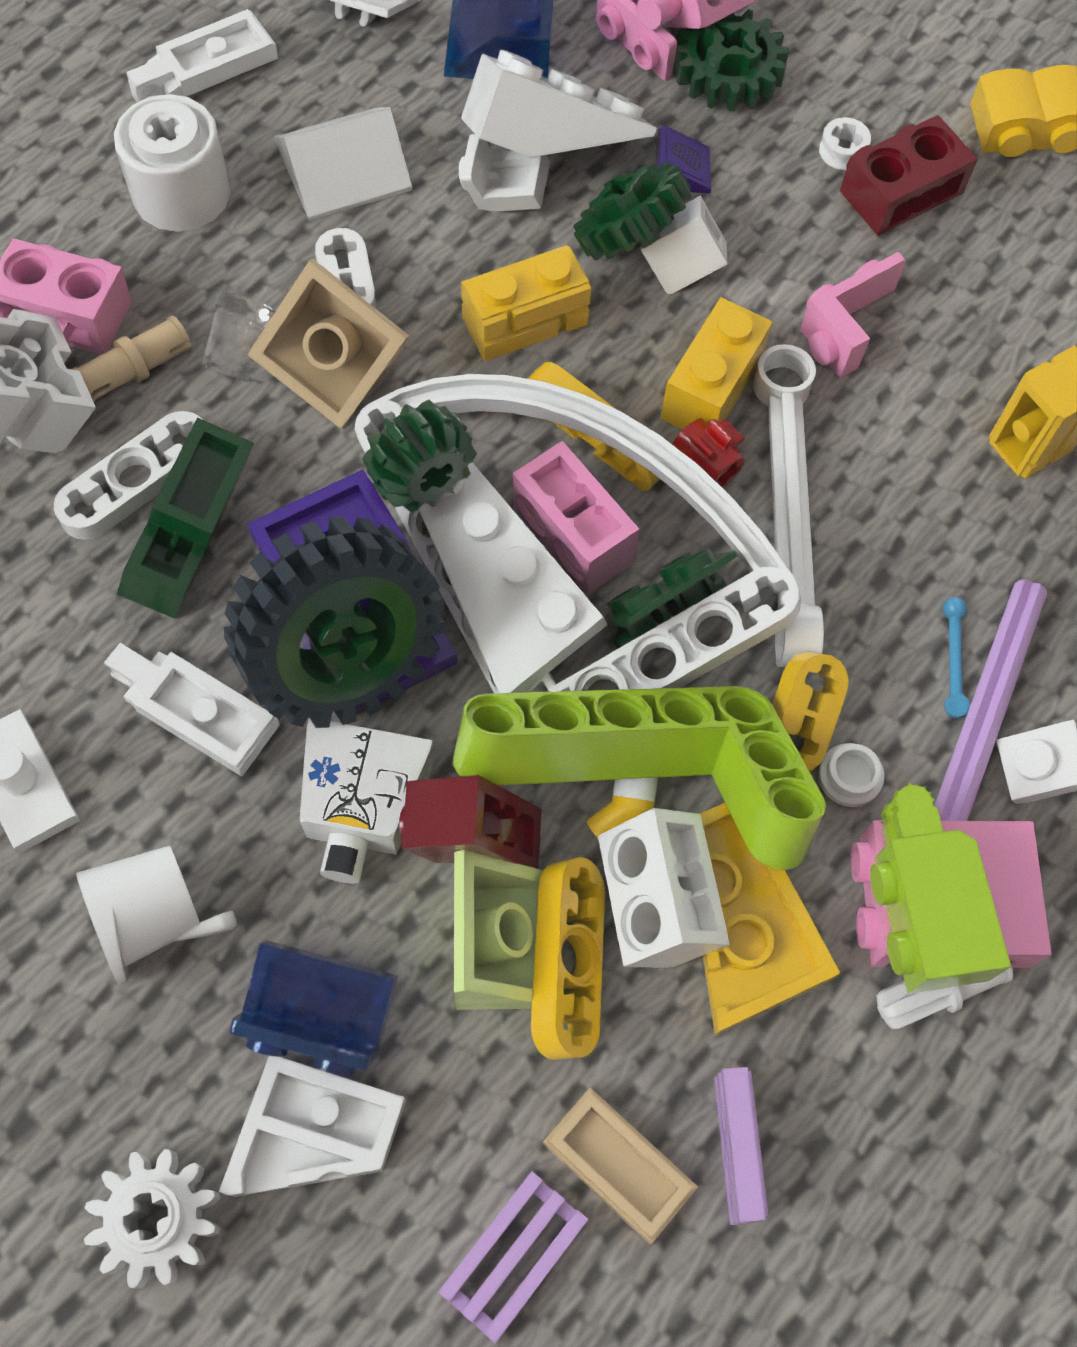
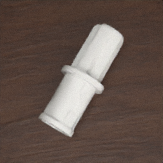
(903, 1009)

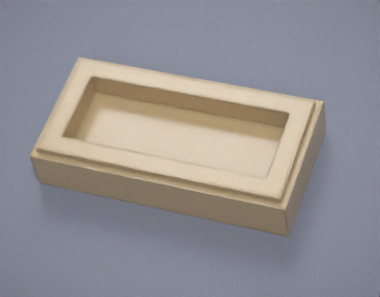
(620, 1165)

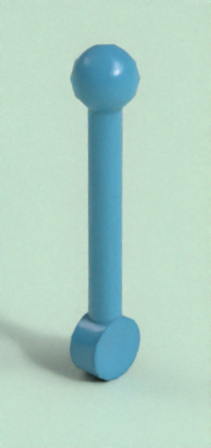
(956, 704)

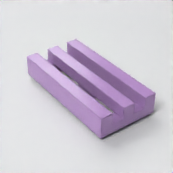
(740, 1146)
(473, 1308)

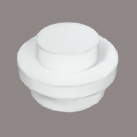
(851, 775)

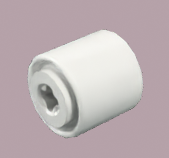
(172, 162)

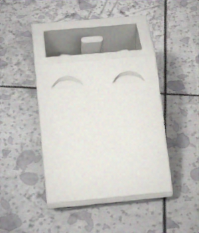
(546, 115)

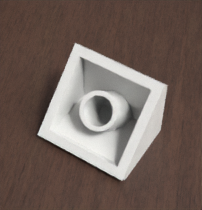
(345, 162)

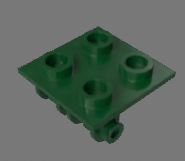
(683, 585)

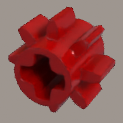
(712, 448)

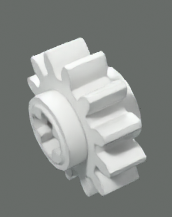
(175, 1232)

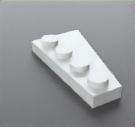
(508, 585)

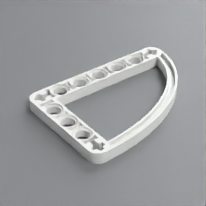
(669, 464)

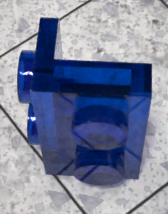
(315, 1008)

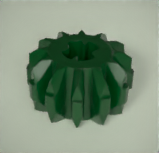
(419, 455)

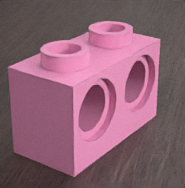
(81, 292)
(575, 517)

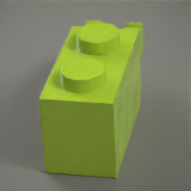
(935, 899)

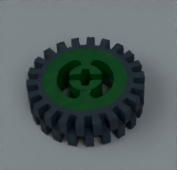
(318, 594)

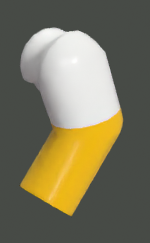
(629, 800)

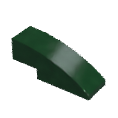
(184, 518)

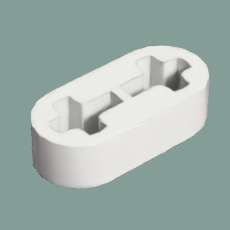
(359, 272)

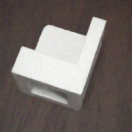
(687, 248)

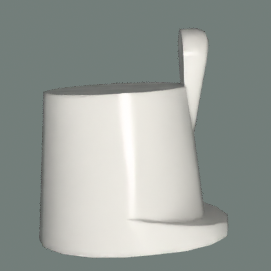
(142, 908)

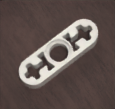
(129, 499)

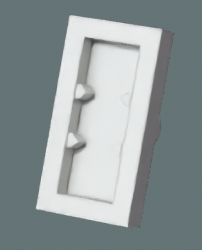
(30, 792)

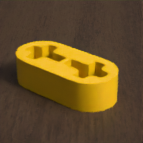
(809, 711)

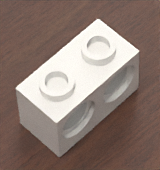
(662, 889)

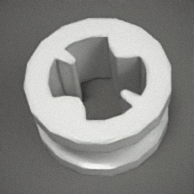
(847, 129)

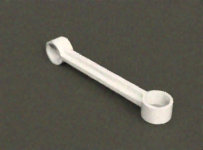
(791, 493)

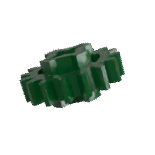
(735, 61)
(632, 210)

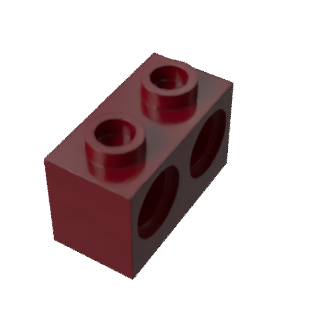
(907, 174)

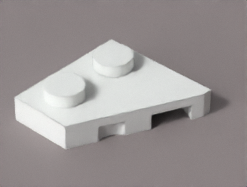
(310, 1130)

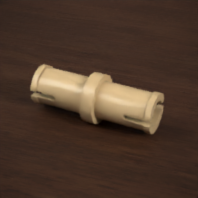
(134, 357)

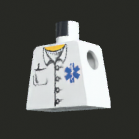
(357, 792)

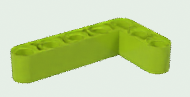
(653, 735)

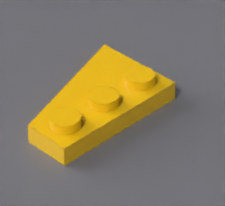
(771, 936)

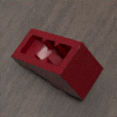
(470, 816)

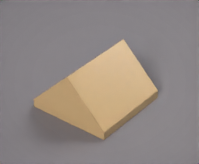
(328, 344)

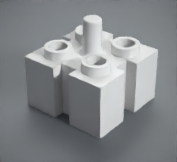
(39, 397)

